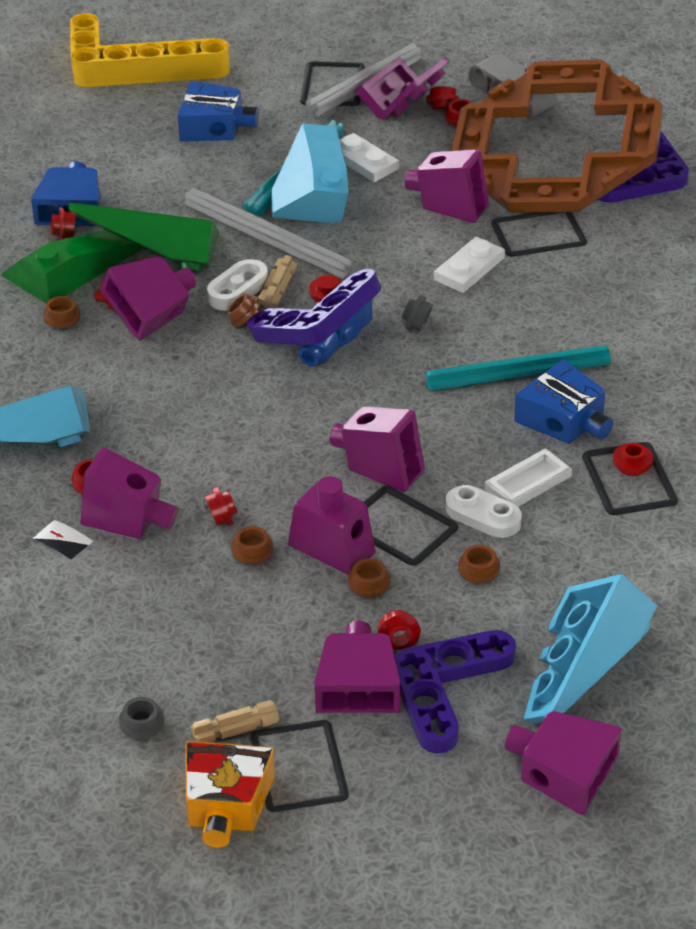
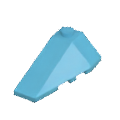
(312, 178)
(46, 418)
(594, 631)

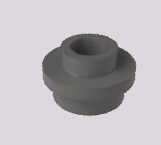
(417, 313)
(137, 709)

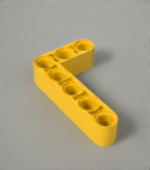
(141, 62)

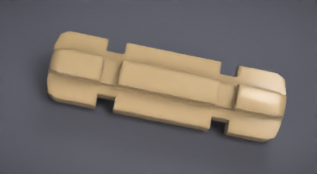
(277, 282)
(235, 722)

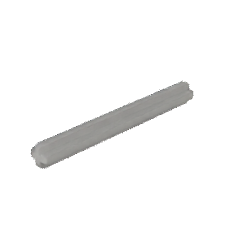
(347, 88)

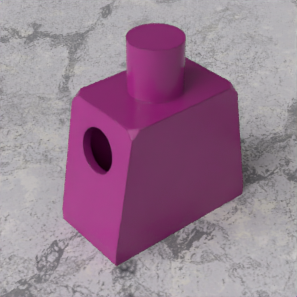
(451, 184)
(147, 293)
(382, 445)
(123, 497)
(332, 526)
(357, 673)
(566, 757)

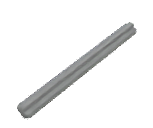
(270, 233)

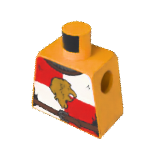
(226, 788)

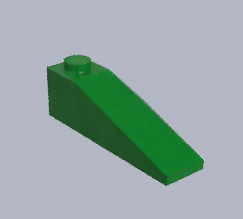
(172, 237)
(68, 263)

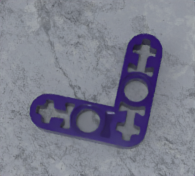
(662, 176)
(320, 322)
(435, 671)

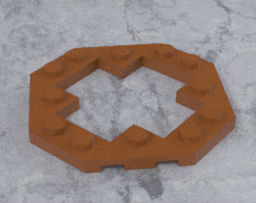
(600, 171)

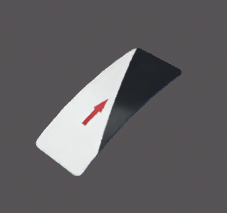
(63, 539)

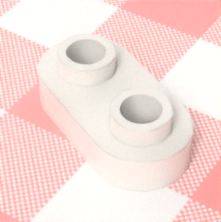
(243, 277)
(483, 511)

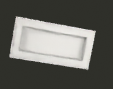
(529, 478)

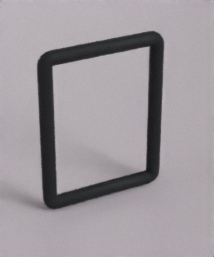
(308, 71)
(508, 252)
(673, 500)
(453, 526)
(334, 756)

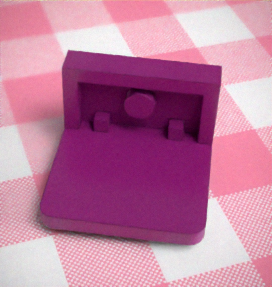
(396, 84)

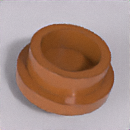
(243, 309)
(61, 312)
(252, 545)
(479, 564)
(369, 578)

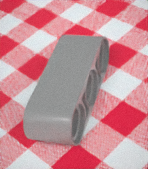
(498, 69)

